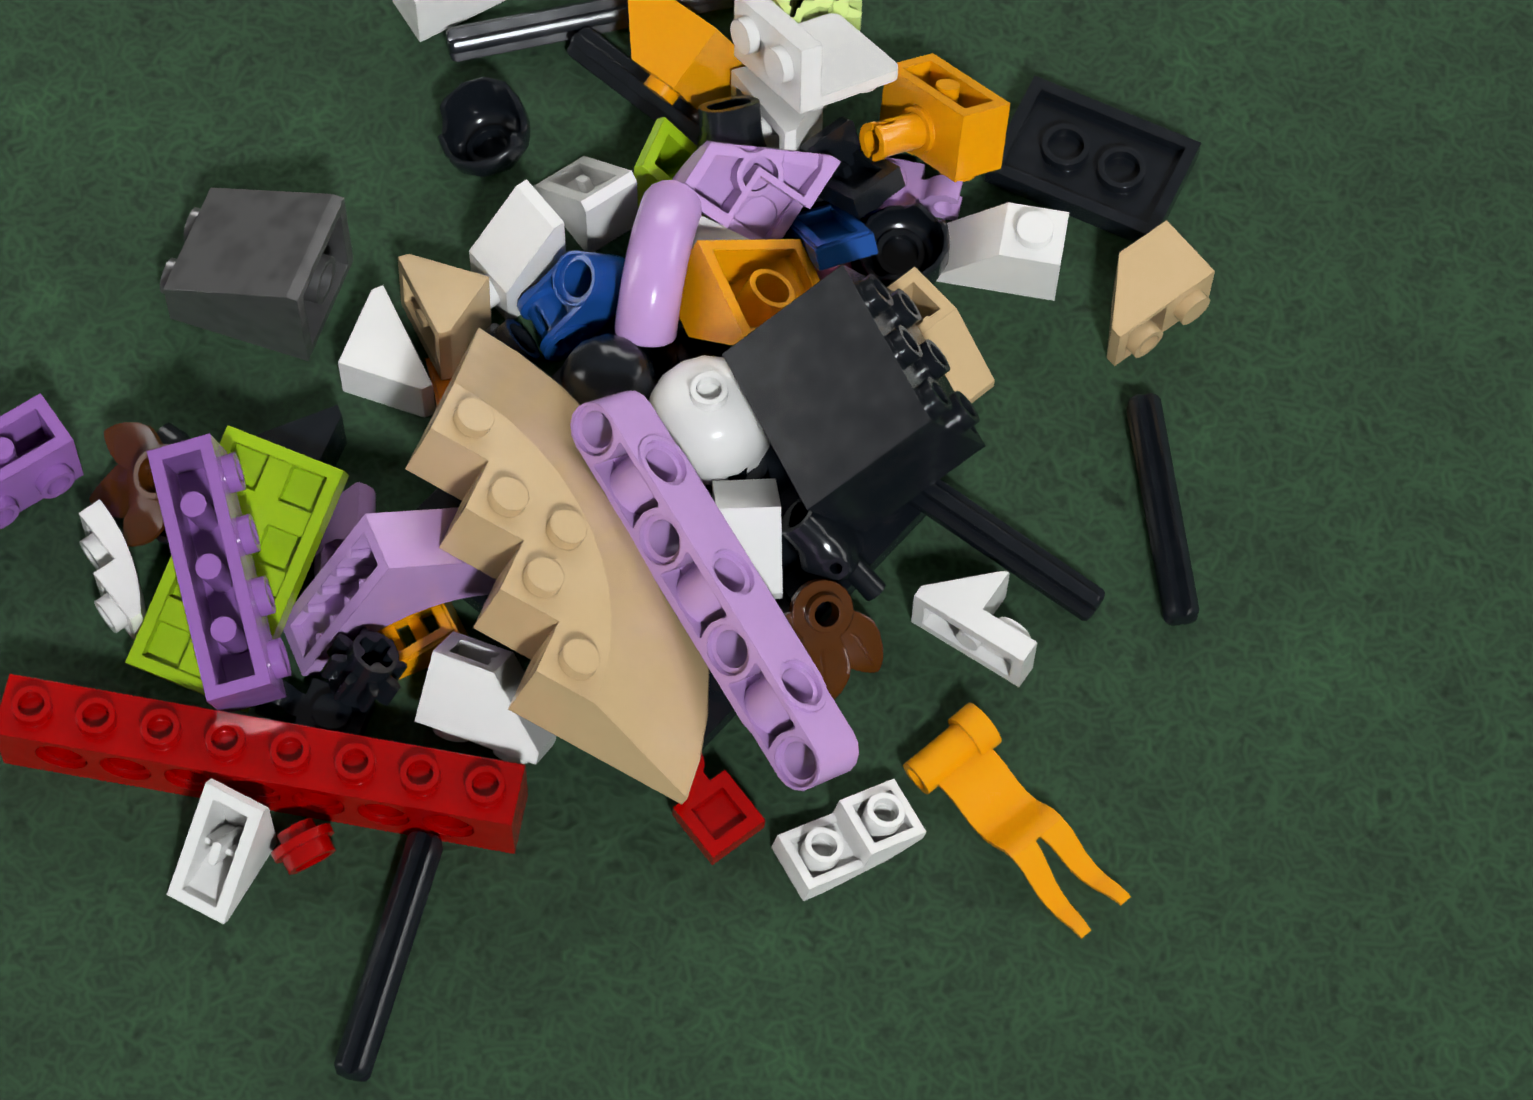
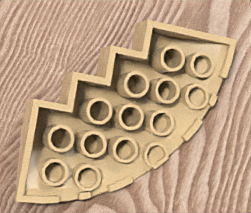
(569, 583)

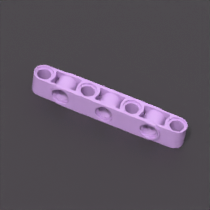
(715, 590)

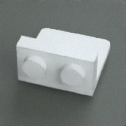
(807, 60)

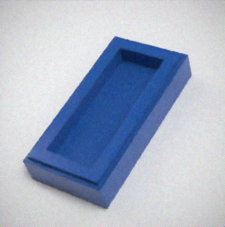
(832, 236)

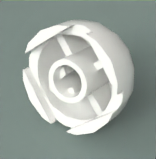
(710, 418)

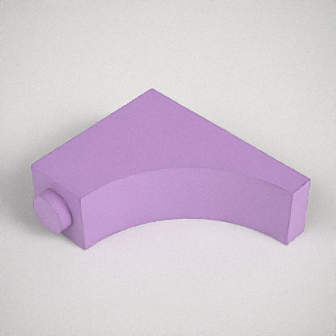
(378, 577)

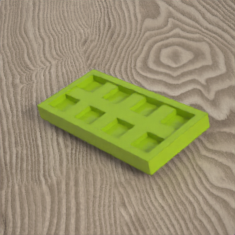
(291, 507)

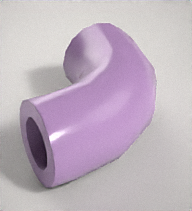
(657, 264)

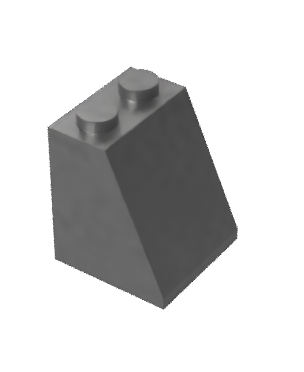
(261, 267)

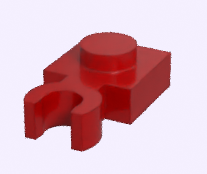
(717, 814)

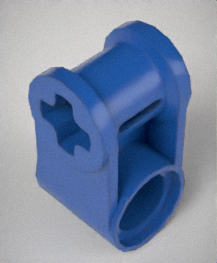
(573, 300)

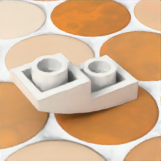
(116, 576)
(850, 840)

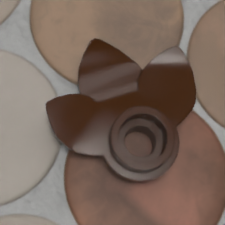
(130, 487)
(842, 641)

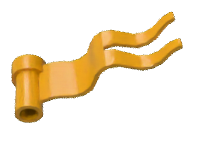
(1004, 812)

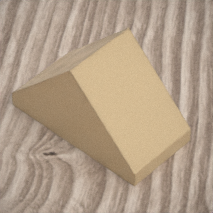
(444, 308)

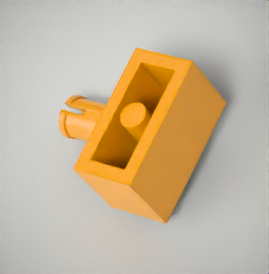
(940, 119)

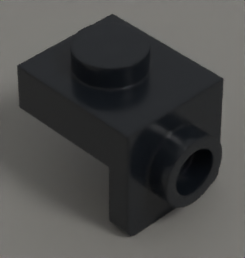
(858, 182)

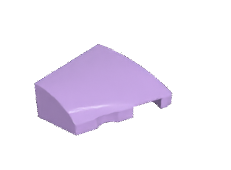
(755, 187)

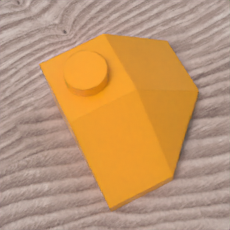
(680, 52)
(741, 285)

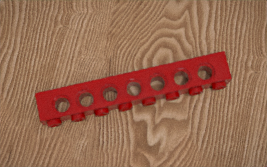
(268, 760)

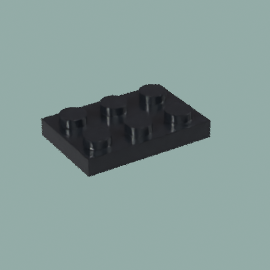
(1093, 161)

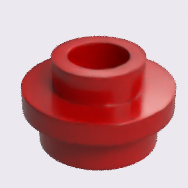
(303, 845)

